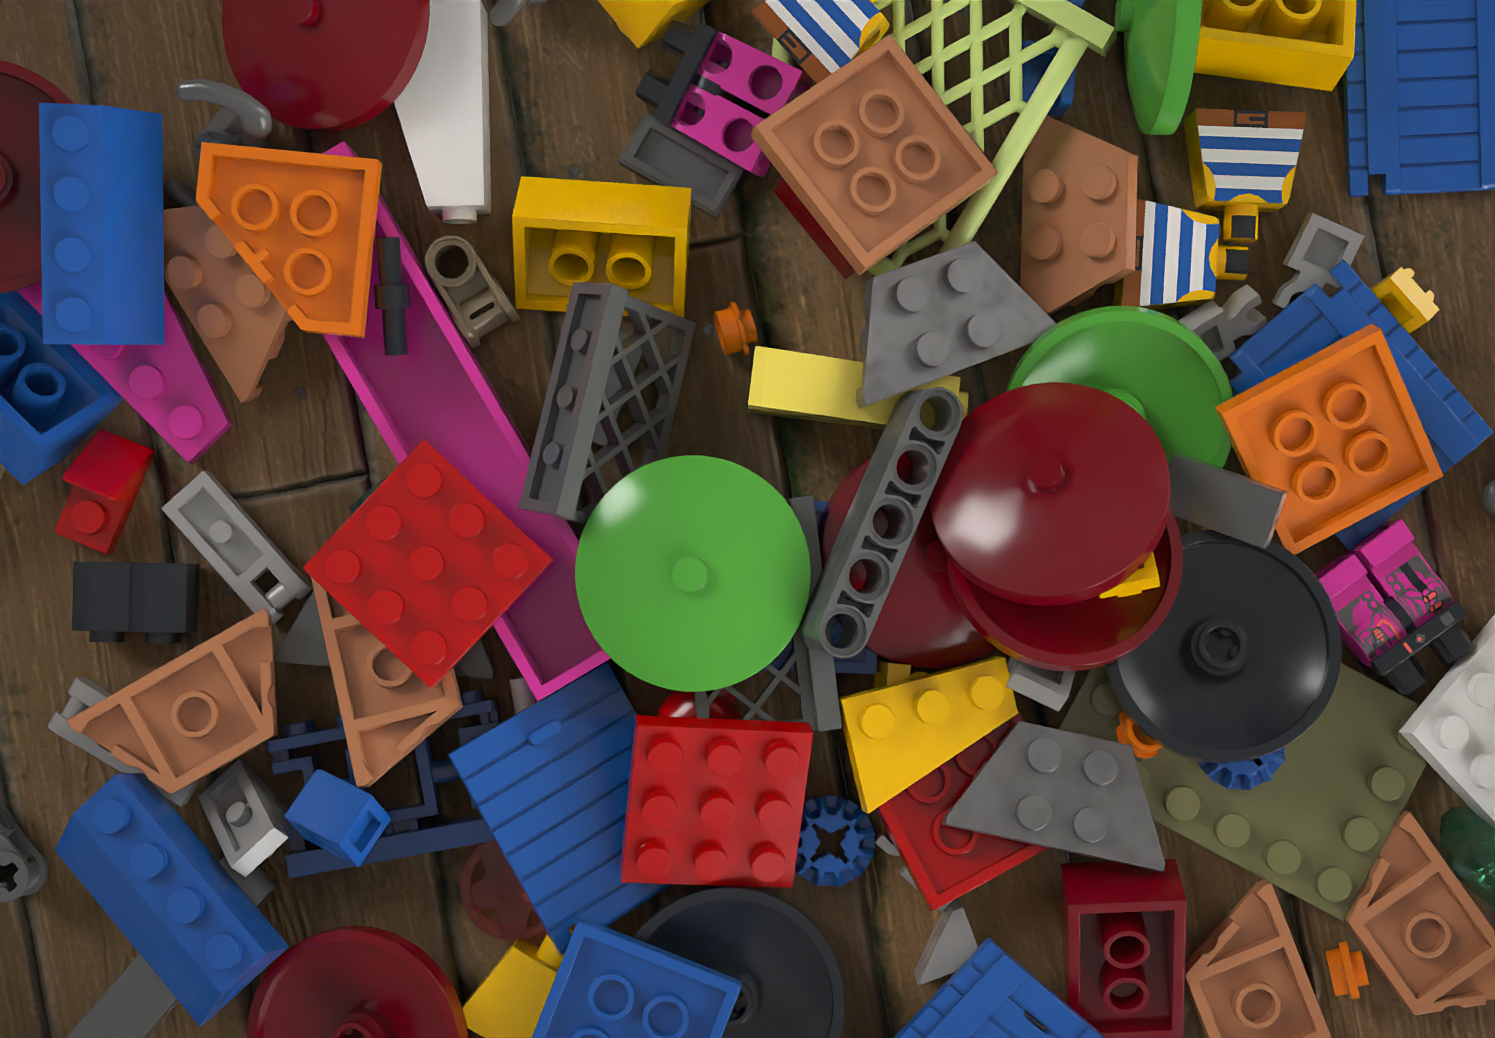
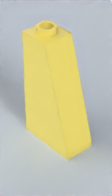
(825, 390)

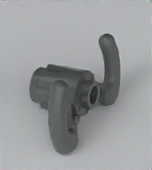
(238, 122)

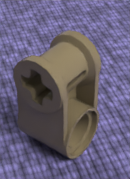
(471, 292)

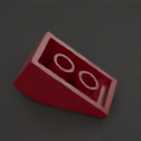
(1124, 947)

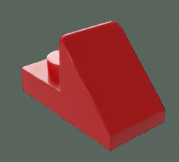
(103, 490)

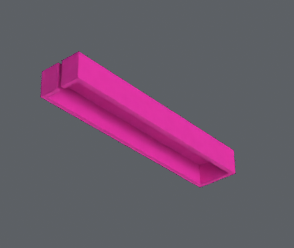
(449, 401)

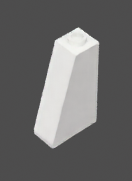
(448, 112)

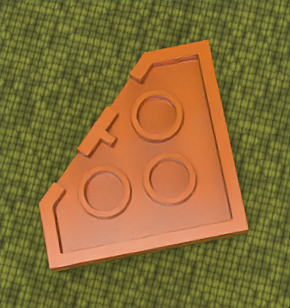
(299, 226)

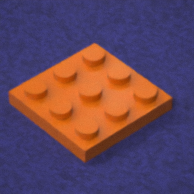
(1333, 437)

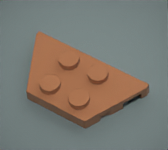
(1075, 215)
(222, 298)
(379, 698)
(193, 709)
(1423, 926)
(1251, 976)

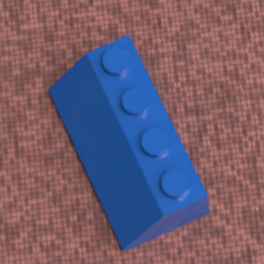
(101, 225)
(46, 393)
(168, 894)

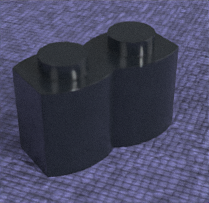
(135, 598)

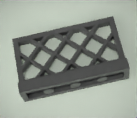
(578, 400)
(814, 671)

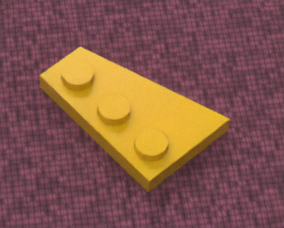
(920, 723)

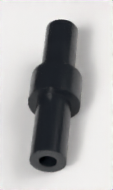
(392, 296)

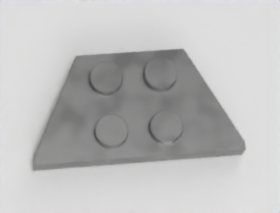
(941, 320)
(1062, 796)

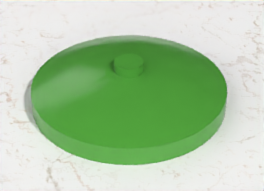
(1159, 58)
(1146, 363)
(693, 573)

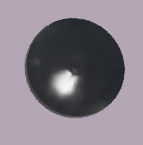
(1238, 656)
(770, 945)

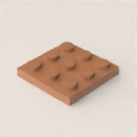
(873, 154)

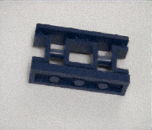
(405, 832)

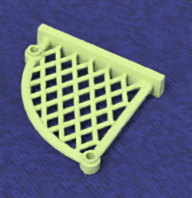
(1072, 34)

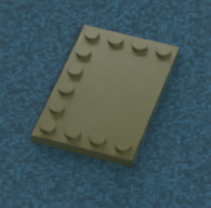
(1320, 815)

